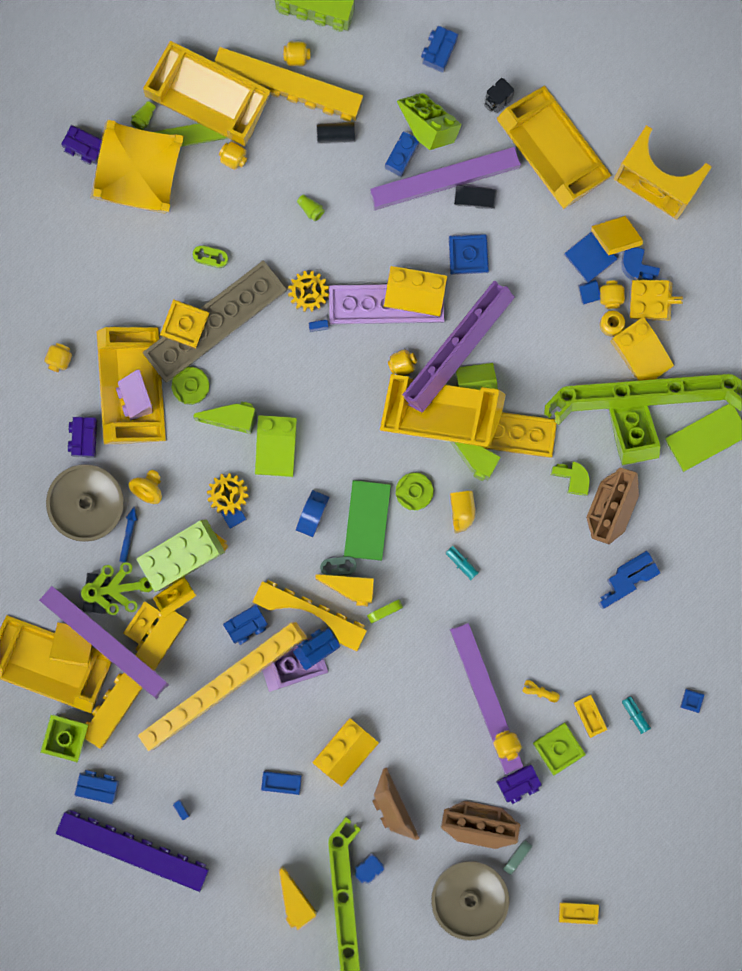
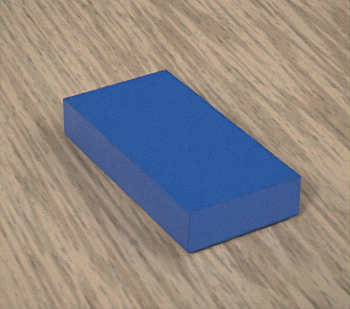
(281, 783)

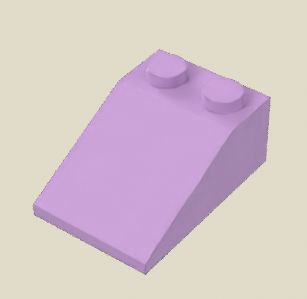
(134, 396)
(289, 671)

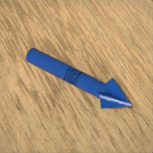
(131, 518)

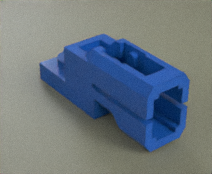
(622, 584)

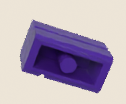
(81, 144)
(83, 437)
(519, 783)

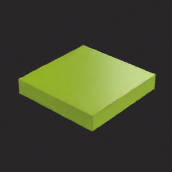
(559, 749)

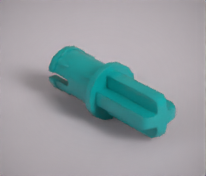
(461, 562)
(636, 715)

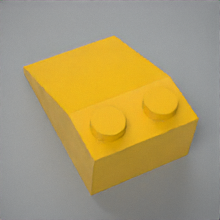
(642, 351)
(353, 588)
(297, 907)

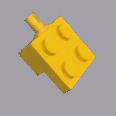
(652, 299)

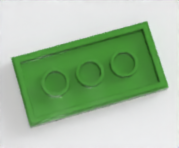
(367, 520)

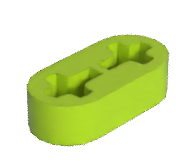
(209, 261)
(385, 611)

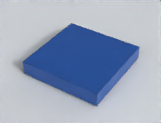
(468, 254)
(589, 257)

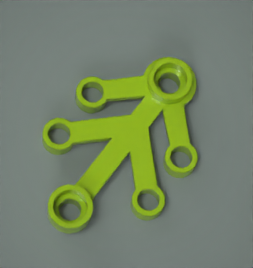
(113, 589)

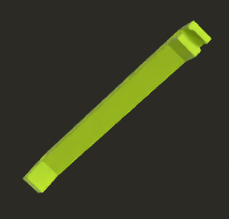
(645, 394)
(344, 910)

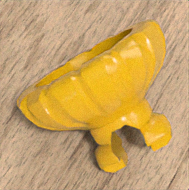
(147, 487)

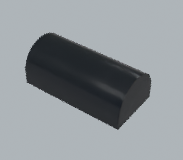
(335, 132)

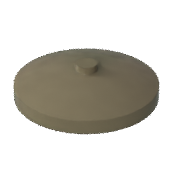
(84, 503)
(470, 900)

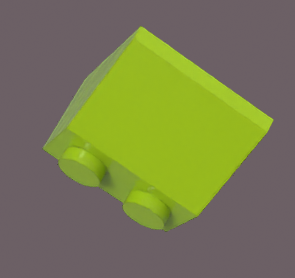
(477, 376)
(64, 738)

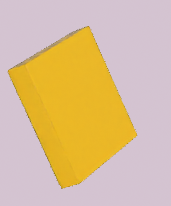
(617, 235)
(184, 323)
(174, 596)
(69, 646)

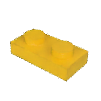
(141, 622)
(590, 716)
(578, 913)

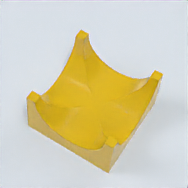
(136, 167)
(662, 190)

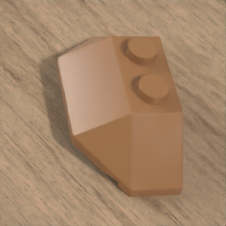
(613, 505)
(391, 805)
(480, 825)

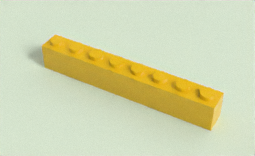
(293, 85)
(126, 689)

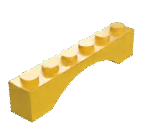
(272, 598)

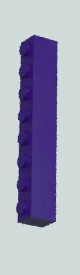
(132, 851)

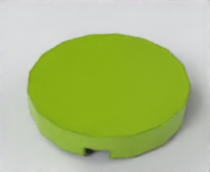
(190, 386)
(414, 491)

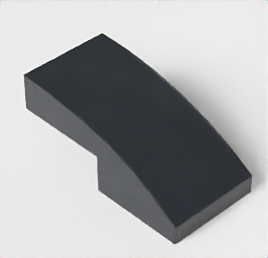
(475, 197)

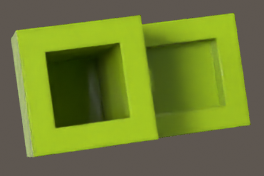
(577, 476)

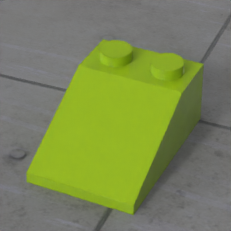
(231, 417)
(634, 434)
(275, 446)
(477, 459)

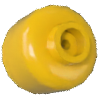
(296, 53)
(233, 155)
(612, 295)
(615, 318)
(58, 357)
(402, 362)
(507, 745)

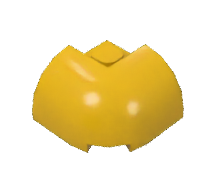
(463, 510)

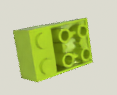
(429, 121)

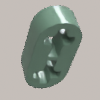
(338, 561)
(517, 857)

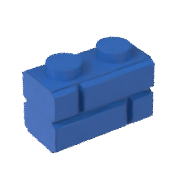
(440, 48)
(402, 154)
(245, 624)
(317, 648)
(96, 788)
(369, 868)

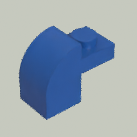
(633, 267)
(312, 513)

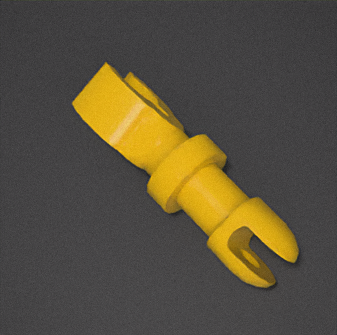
(540, 691)

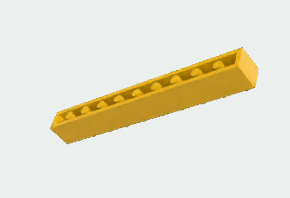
(222, 686)

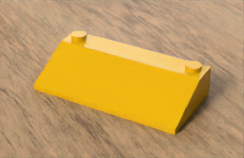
(206, 93)
(553, 146)
(118, 357)
(452, 416)
(27, 664)

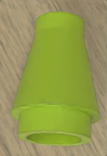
(143, 115)
(311, 208)

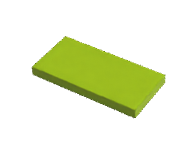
(706, 437)

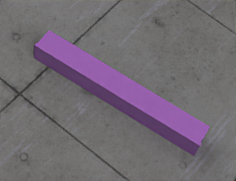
(445, 178)
(458, 346)
(104, 642)
(482, 689)

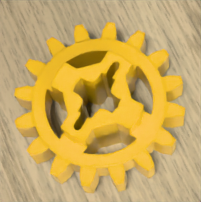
(301, 302)
(235, 492)

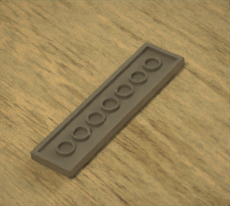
(226, 314)

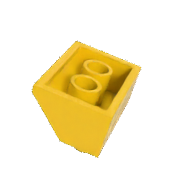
(415, 291)
(345, 752)

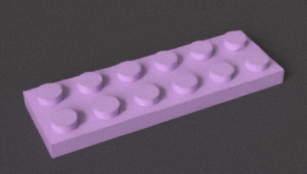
(366, 306)

